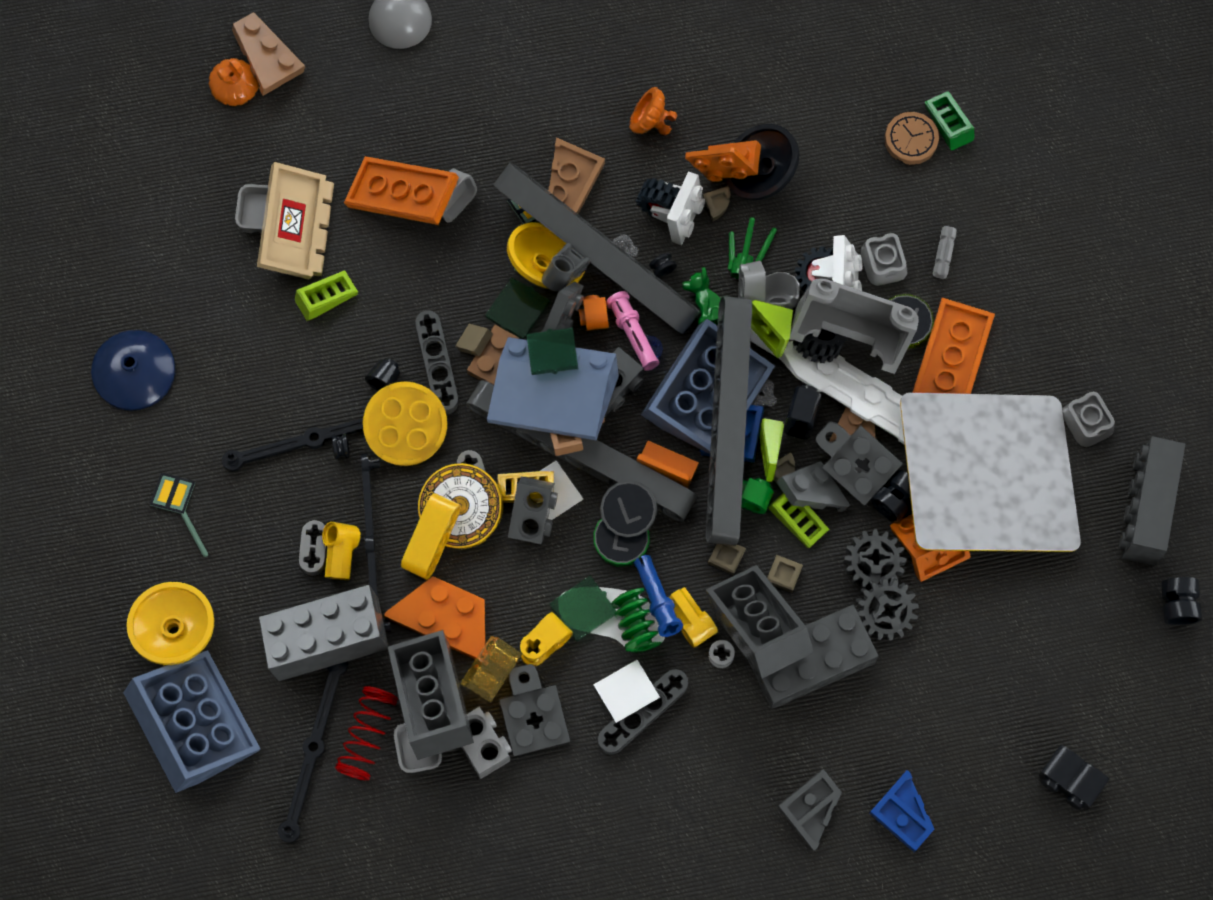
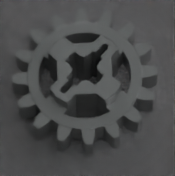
(862, 560)
(896, 603)

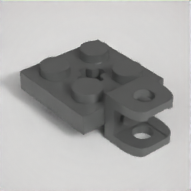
(564, 305)
(847, 450)
(528, 699)

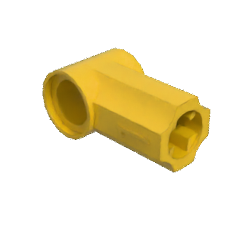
(340, 542)
(696, 624)

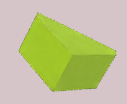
(772, 325)

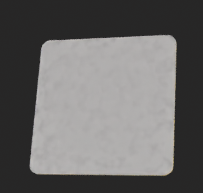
(989, 473)

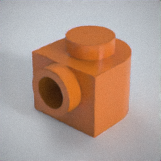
(594, 313)

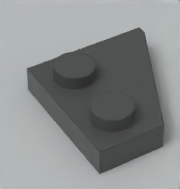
(813, 488)
(811, 807)

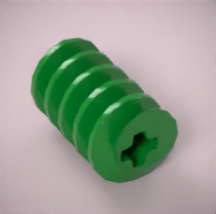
(634, 622)

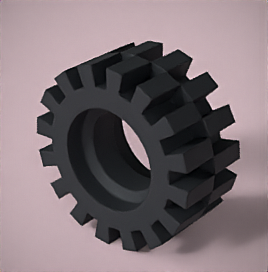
(820, 348)

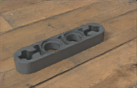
(437, 362)
(645, 714)

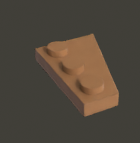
(268, 56)
(573, 174)

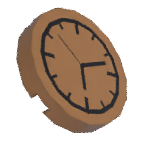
(911, 138)

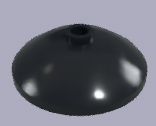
(777, 152)

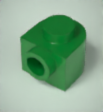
(756, 495)

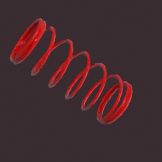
(373, 694)

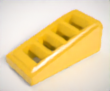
(515, 477)

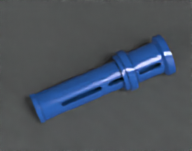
(661, 606)

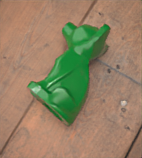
(705, 299)

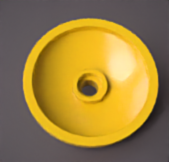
(532, 249)
(168, 607)

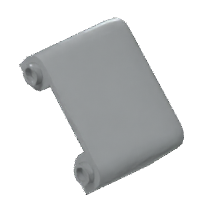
(856, 316)

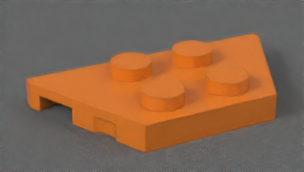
(446, 608)

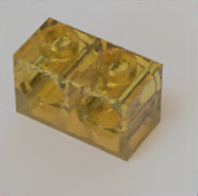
(491, 668)

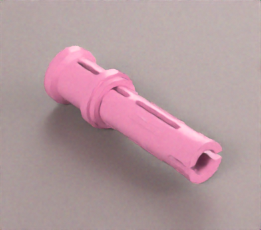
(629, 321)

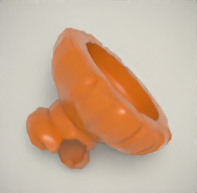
(233, 89)
(651, 113)

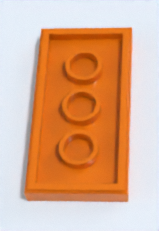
(401, 190)
(954, 349)

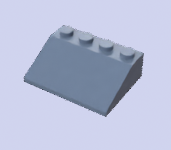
(685, 395)
(557, 403)
(190, 720)

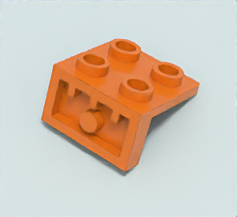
(727, 160)
(925, 562)

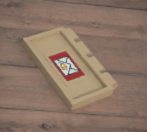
(293, 221)

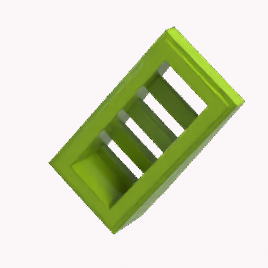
(319, 307)
(770, 442)
(783, 515)

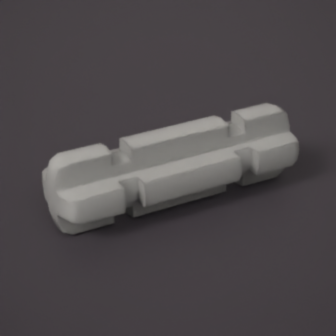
(944, 252)

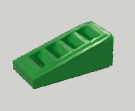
(954, 136)

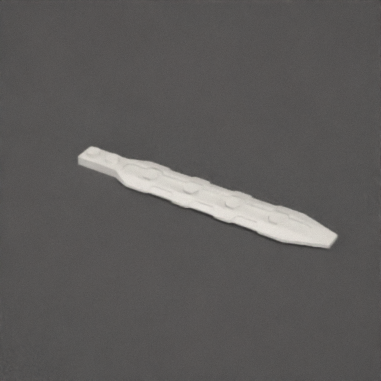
(861, 393)

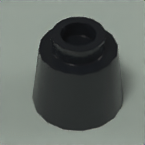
(383, 374)

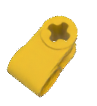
(548, 636)

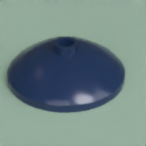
(136, 385)

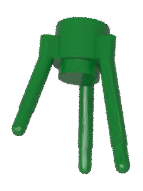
(744, 257)

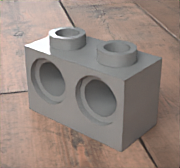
(484, 740)

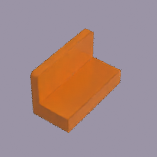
(668, 463)

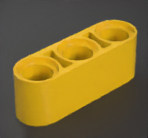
(430, 536)

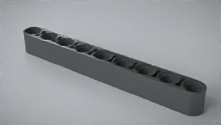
(599, 248)
(728, 421)
(600, 461)

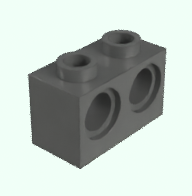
(526, 508)

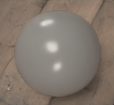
(400, 22)

